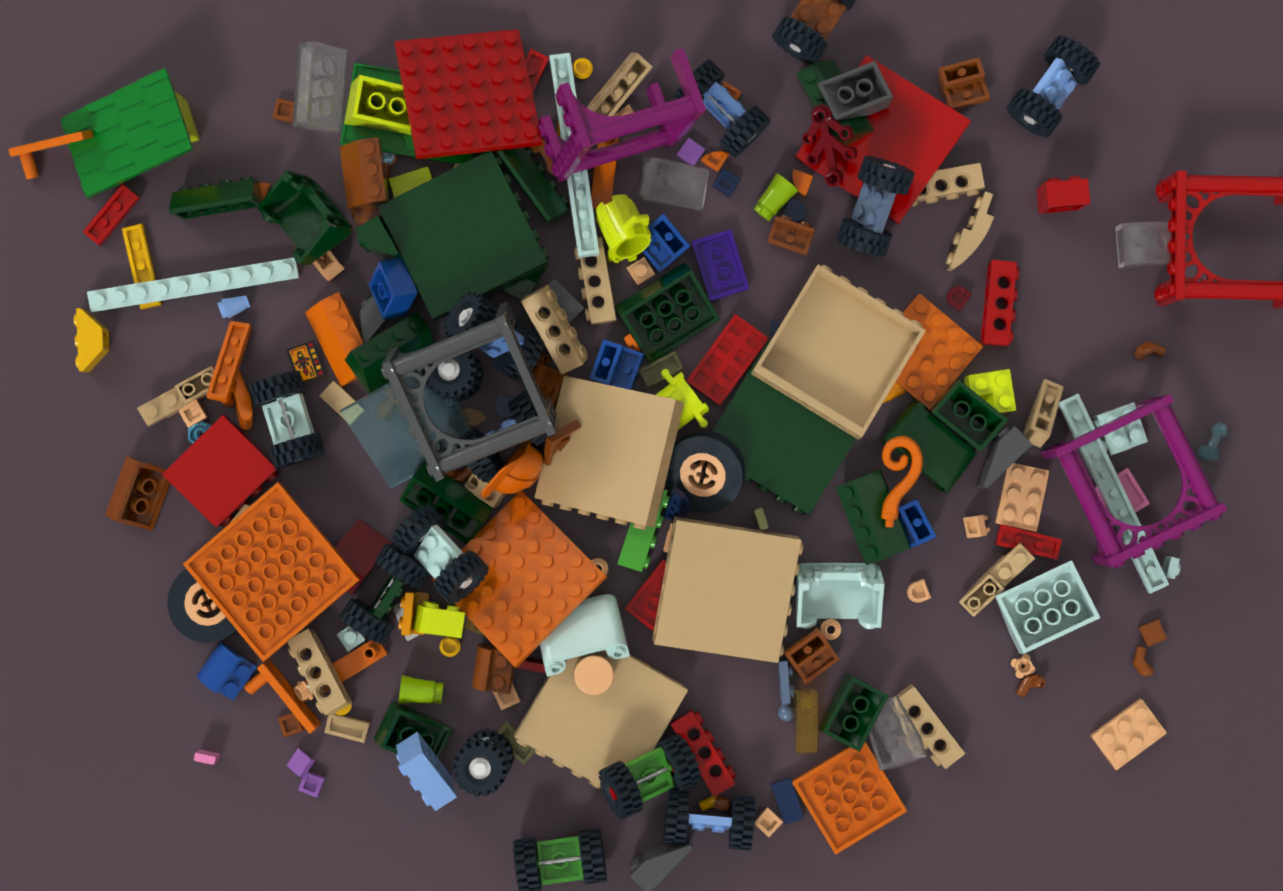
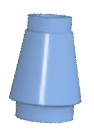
(231, 306)

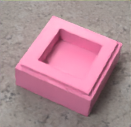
(207, 757)

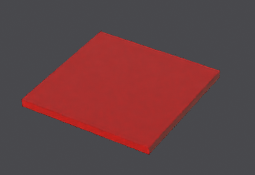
(911, 132)

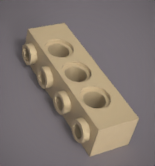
(620, 85)
(970, 174)
(606, 313)
(543, 322)
(338, 697)
(951, 750)

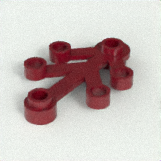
(827, 142)

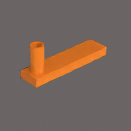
(25, 151)
(603, 179)
(229, 363)
(357, 661)
(270, 673)

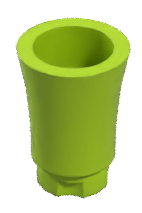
(775, 197)
(419, 691)

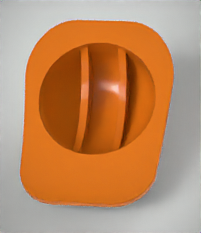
(519, 471)

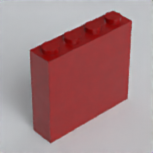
(221, 471)

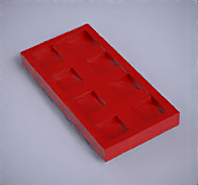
(727, 359)

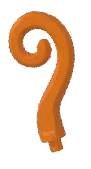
(890, 507)

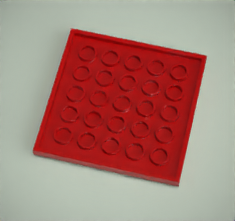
(467, 93)

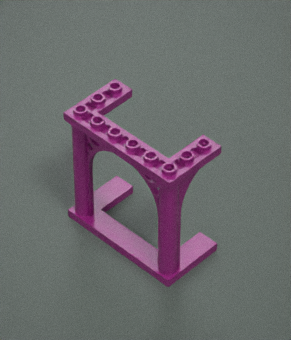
(593, 128)
(1110, 547)

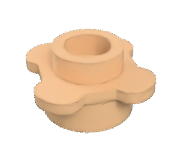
(1028, 669)
(302, 692)

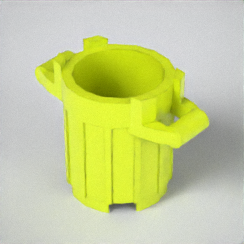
(623, 228)
(681, 391)

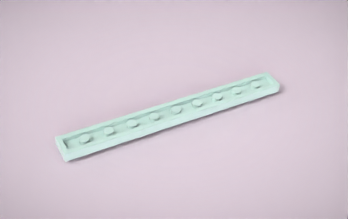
(578, 182)
(193, 284)
(1111, 490)

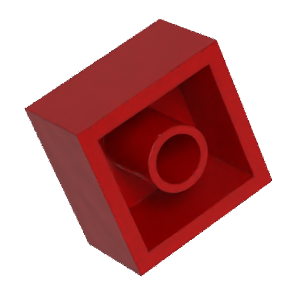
(1063, 195)

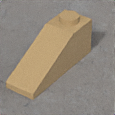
(1043, 413)

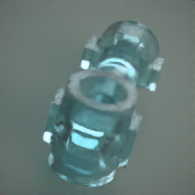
(1211, 452)

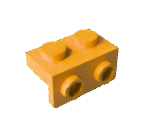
(409, 603)

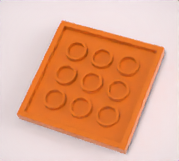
(938, 356)
(849, 797)

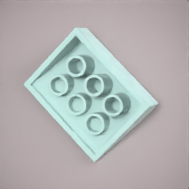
(1046, 607)

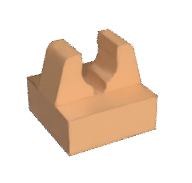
(975, 526)

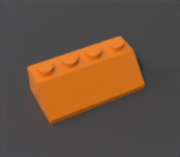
(336, 333)

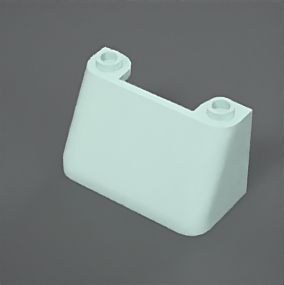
(839, 593)
(588, 629)

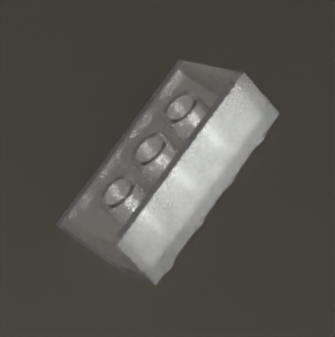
(319, 87)

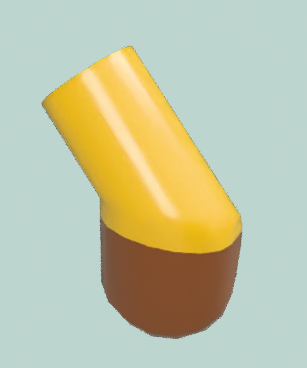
(718, 802)

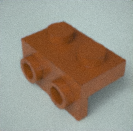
(791, 235)
(549, 382)

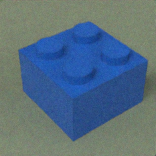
(393, 288)

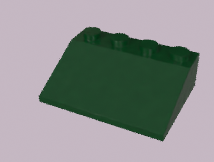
(667, 312)

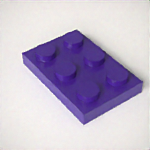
(720, 265)

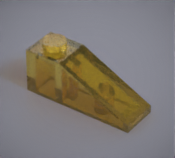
(806, 720)

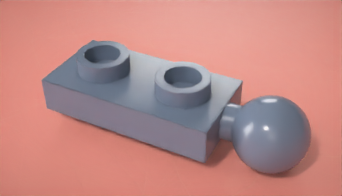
(786, 711)

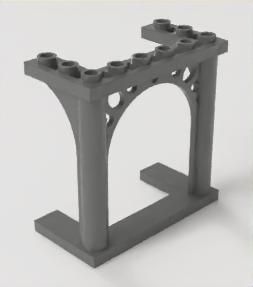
(400, 365)

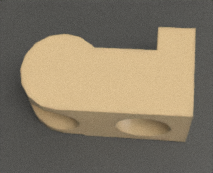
(476, 487)

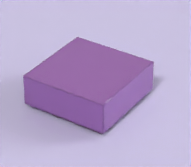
(690, 152)
(300, 763)
(312, 784)

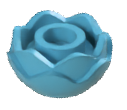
(196, 429)

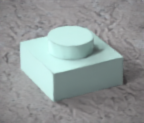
(1171, 567)
(350, 638)

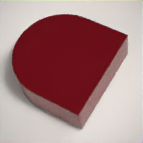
(957, 297)

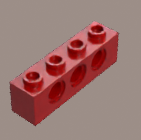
(989, 334)
(715, 783)

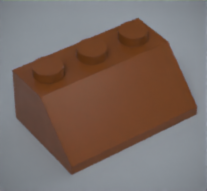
(364, 173)
(138, 494)

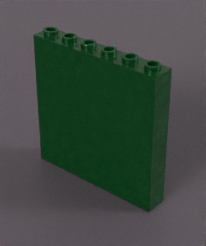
(464, 234)
(783, 443)

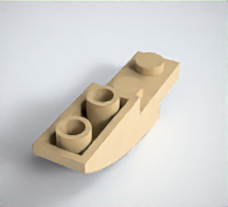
(968, 240)
(176, 398)
(996, 579)

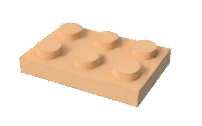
(1022, 497)
(1128, 734)

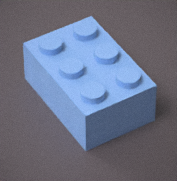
(425, 771)

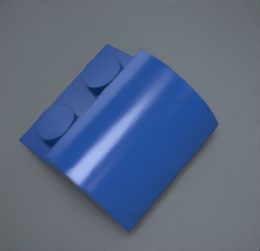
(666, 243)
(616, 365)
(915, 523)
(226, 671)

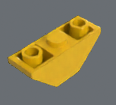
(91, 340)

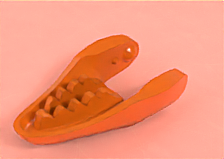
(243, 403)

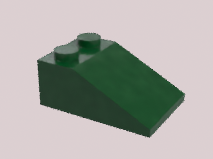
(404, 721)

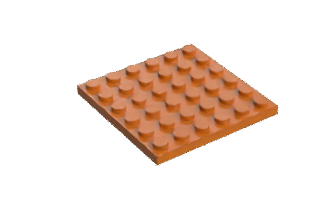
(271, 571)
(531, 579)

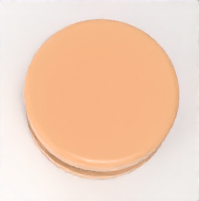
(593, 674)

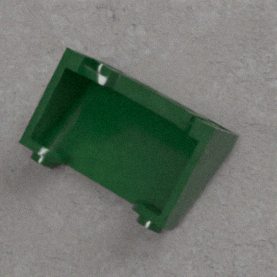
(305, 216)
(942, 451)

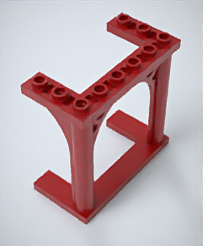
(1174, 191)

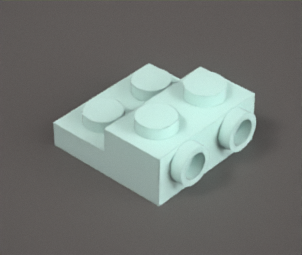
(1124, 437)

